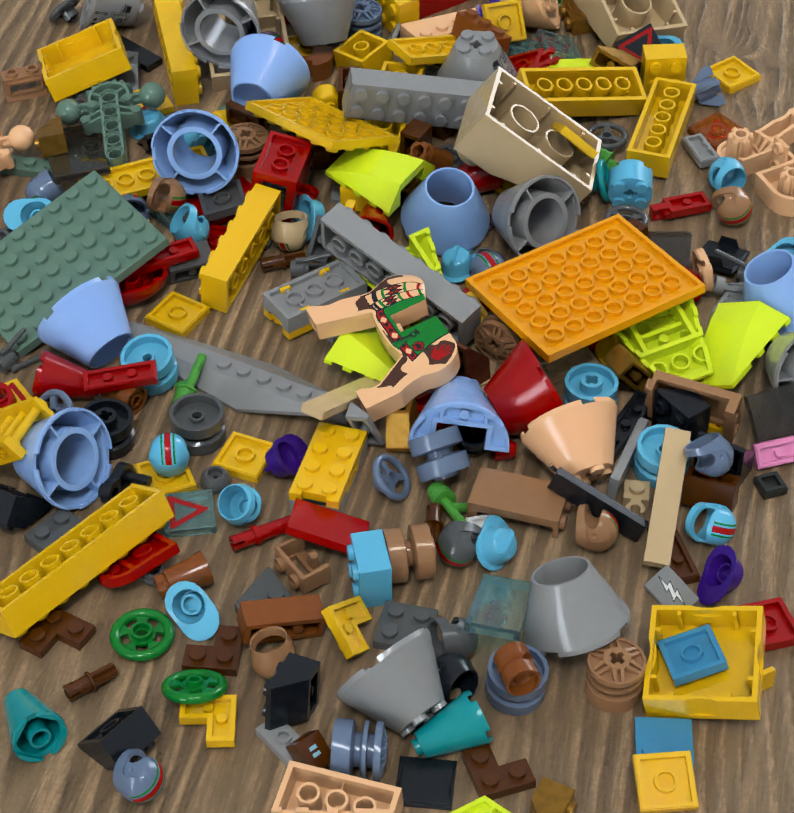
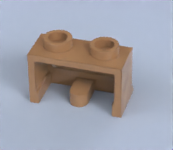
(20, 76)
(295, 550)

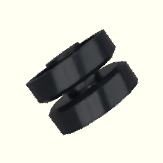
(119, 423)

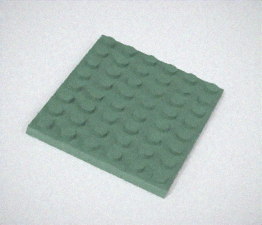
(68, 242)

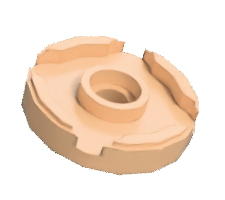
(703, 268)

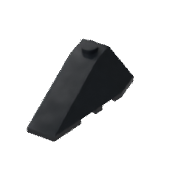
(19, 508)

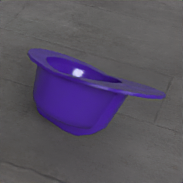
(285, 456)
(720, 575)

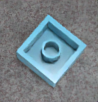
(370, 567)

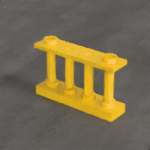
(15, 423)

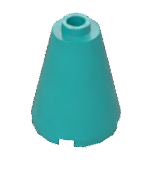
(33, 726)
(453, 729)

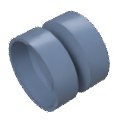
(441, 460)

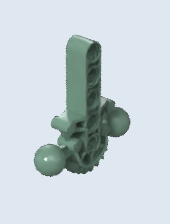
(110, 112)

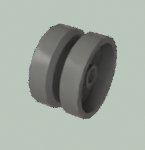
(199, 422)

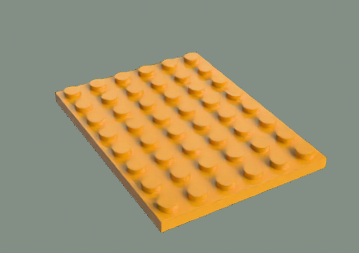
(584, 287)

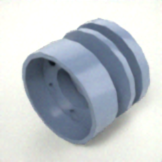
(367, 17)
(359, 749)

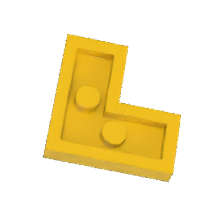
(343, 622)
(218, 716)

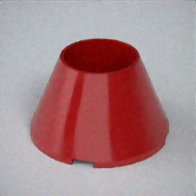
(521, 390)

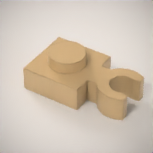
(636, 495)

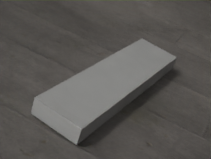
(625, 460)

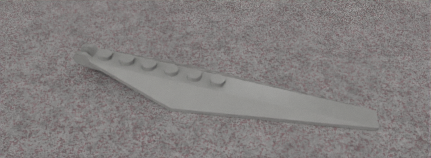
(239, 380)

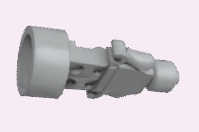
(721, 285)

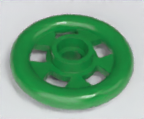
(142, 634)
(194, 686)

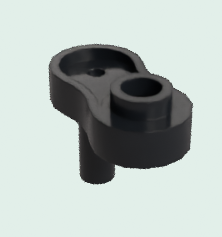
(119, 480)

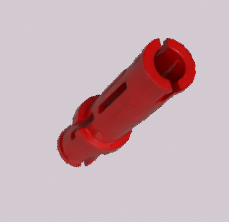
(258, 534)

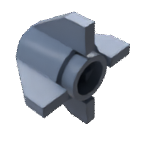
(708, 88)

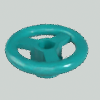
(601, 179)

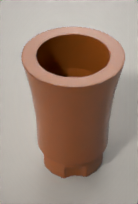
(432, 154)
(192, 569)

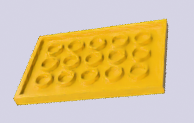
(320, 123)

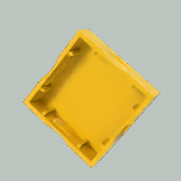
(83, 59)
(723, 695)

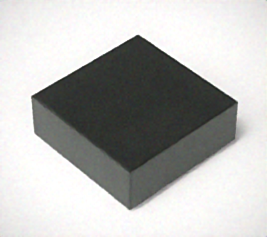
(770, 485)

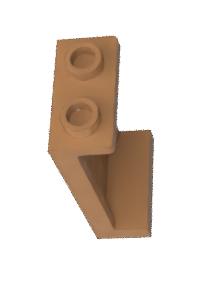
(724, 404)
(518, 499)

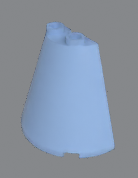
(462, 404)

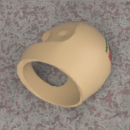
(292, 235)

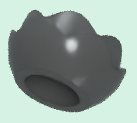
(215, 478)

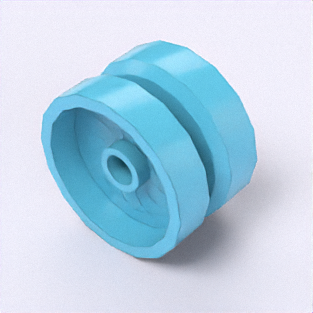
(157, 348)
(589, 381)
(648, 453)

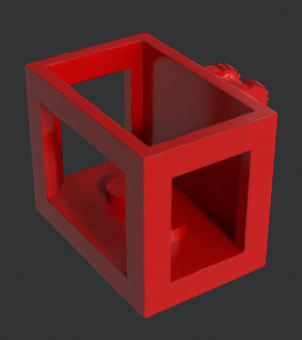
(285, 163)

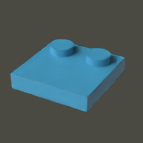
(692, 655)
(663, 735)

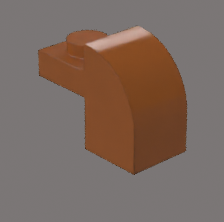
(321, 63)

